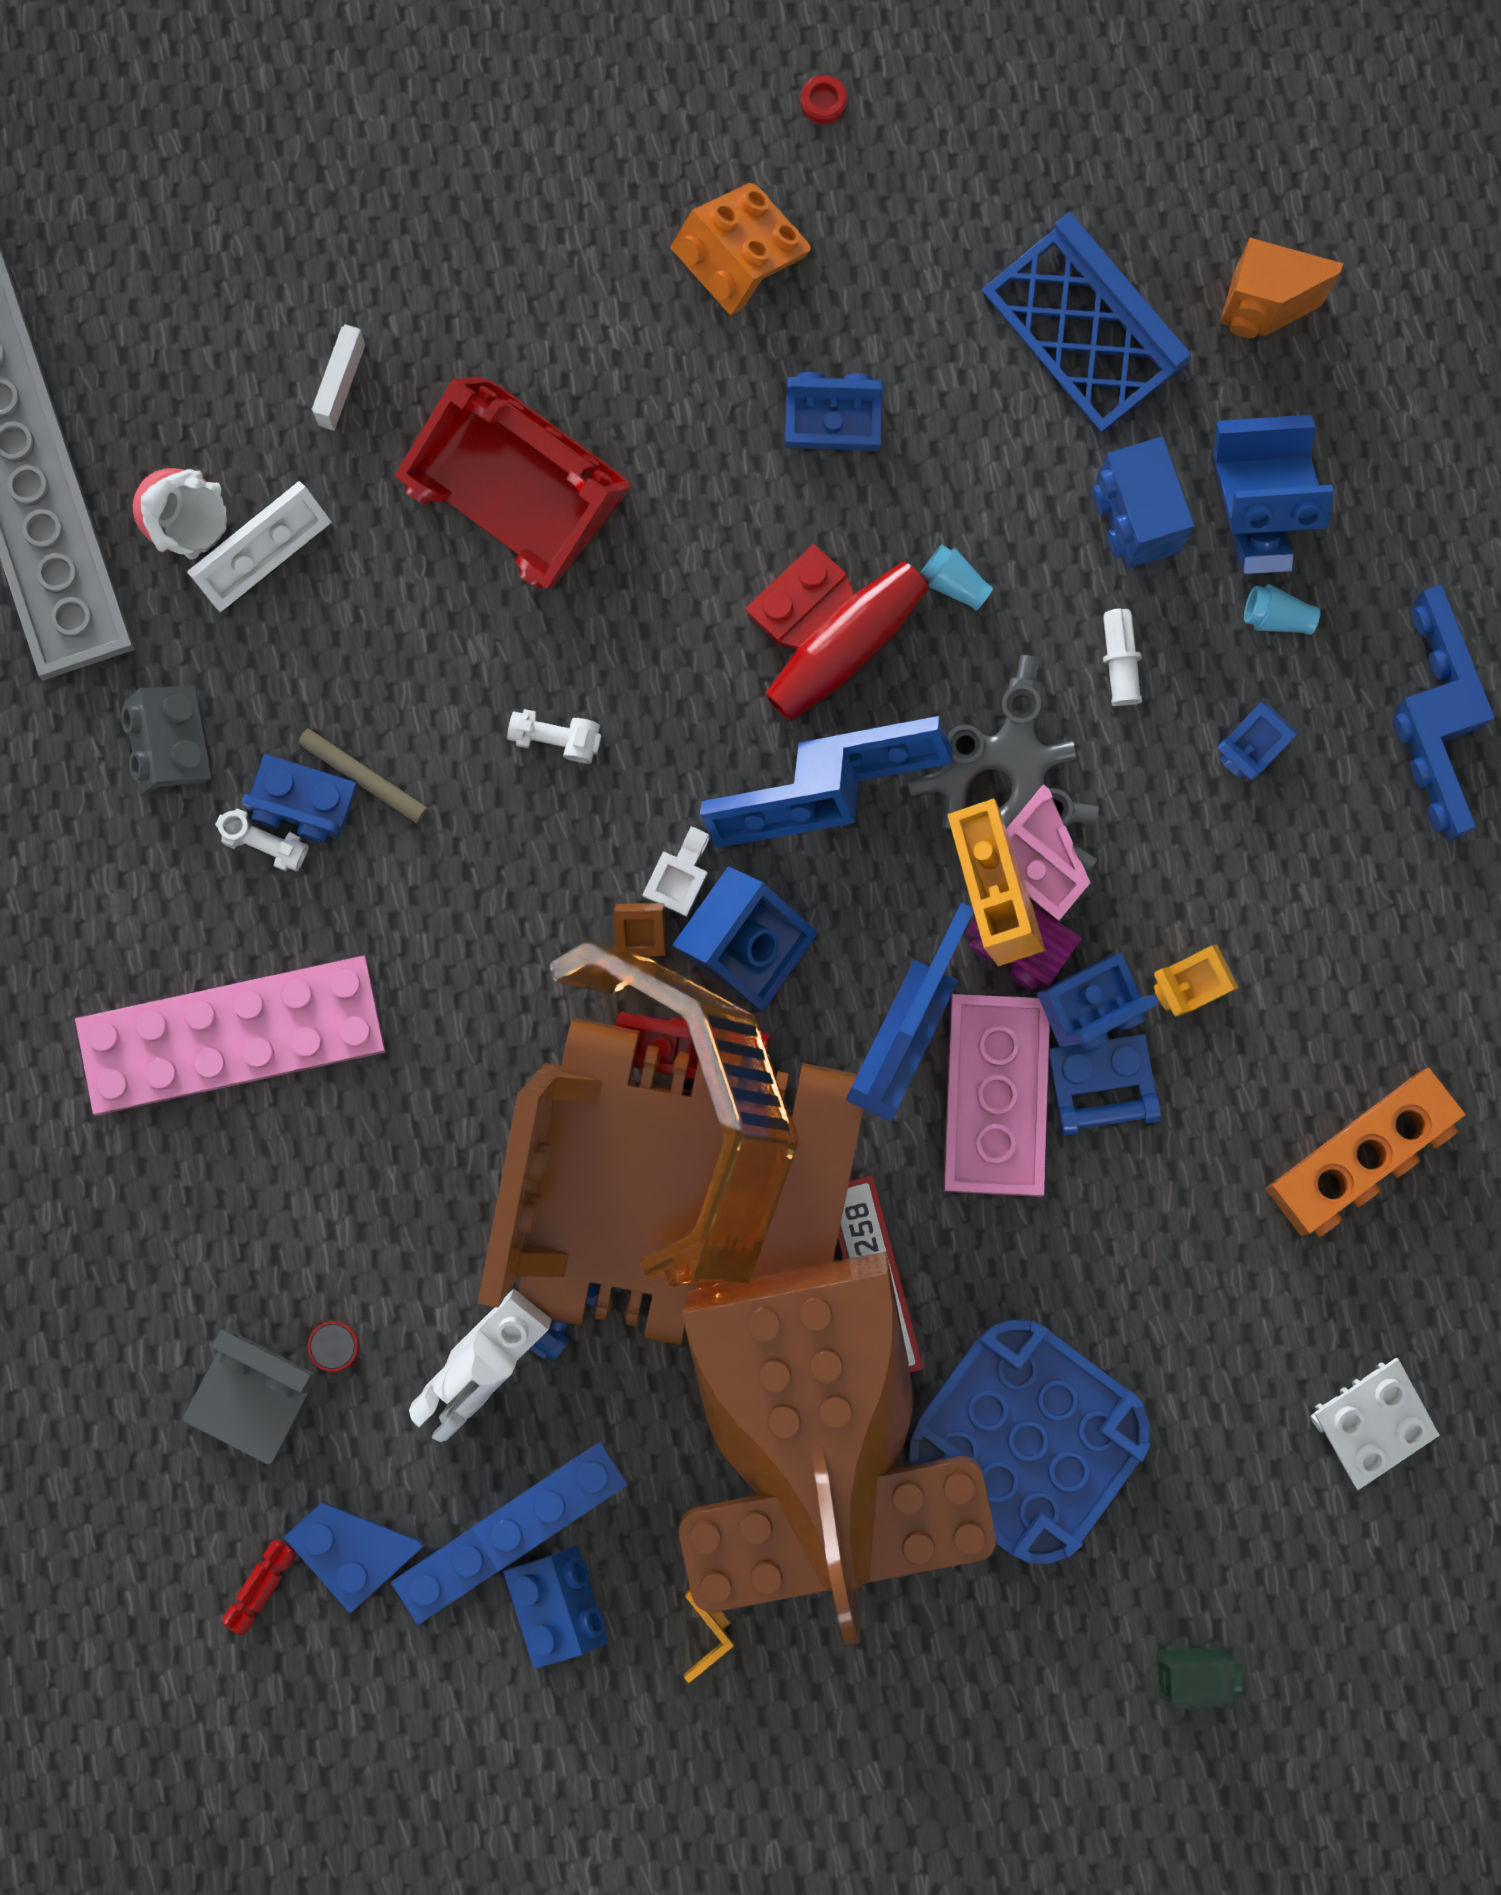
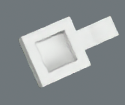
(677, 879)

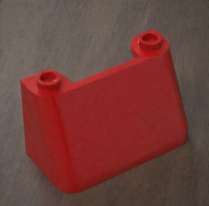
(512, 477)

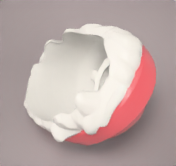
(180, 511)

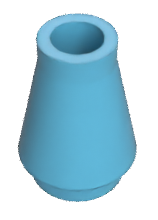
(955, 577)
(1279, 612)

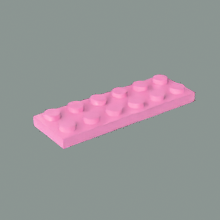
(230, 1035)

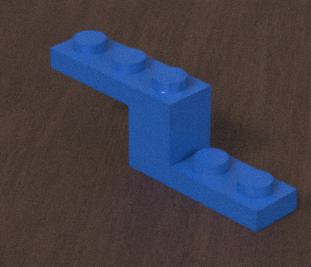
(1442, 713)
(826, 782)
(509, 1532)

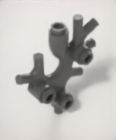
(1014, 753)

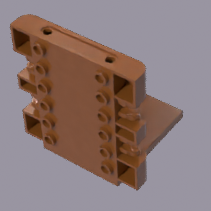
(622, 1169)

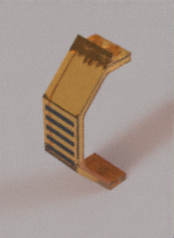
(748, 1105)

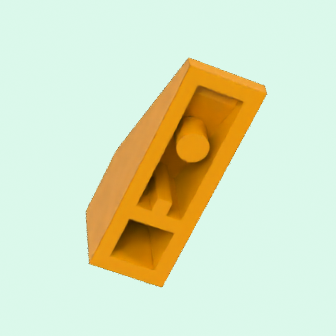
(995, 884)

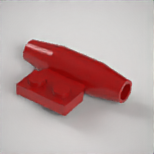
(829, 625)

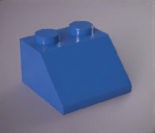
(745, 938)

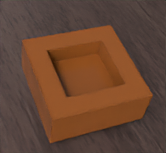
(641, 928)

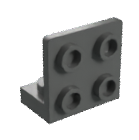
(249, 1396)

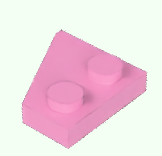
(1047, 855)

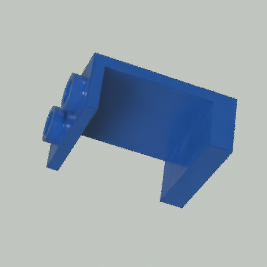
(1270, 475)

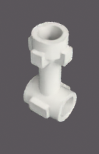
(579, 740)
(238, 831)

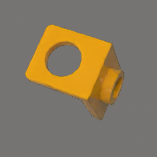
(717, 1622)

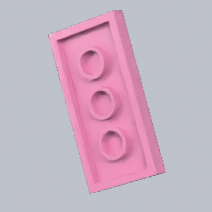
(996, 1096)

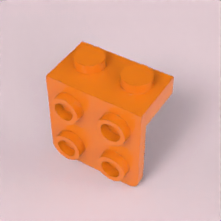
(737, 244)

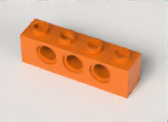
(1421, 1099)

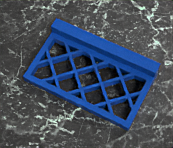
(1116, 294)
(908, 1028)

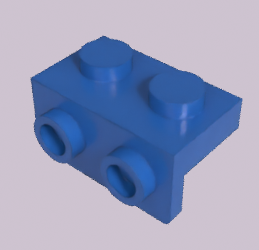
(833, 412)
(1095, 1002)
(556, 1607)

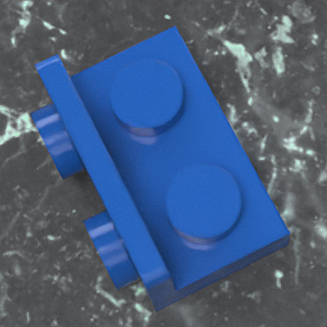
(301, 798)

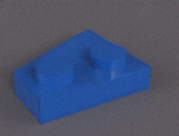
(350, 1552)

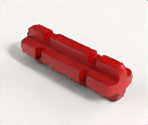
(259, 1587)

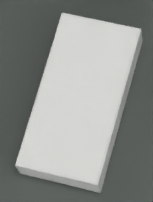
(338, 377)

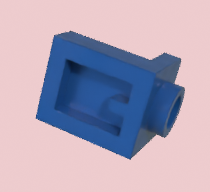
(1263, 552)

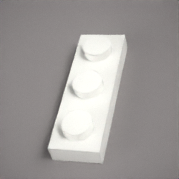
(259, 546)

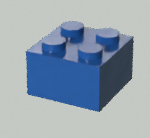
(1142, 503)

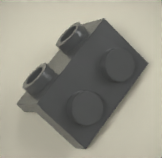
(165, 737)

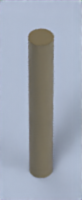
(362, 775)

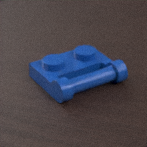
(1106, 1067)

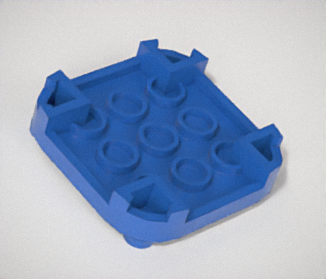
(1044, 1430)

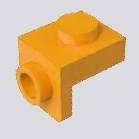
(1194, 981)

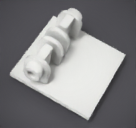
(1375, 1423)

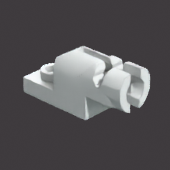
(480, 1363)

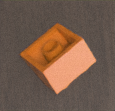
(1275, 288)

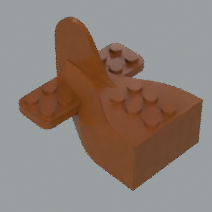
(813, 1412)

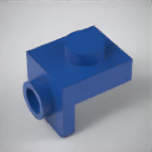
(1256, 741)

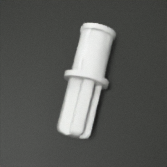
(1122, 657)

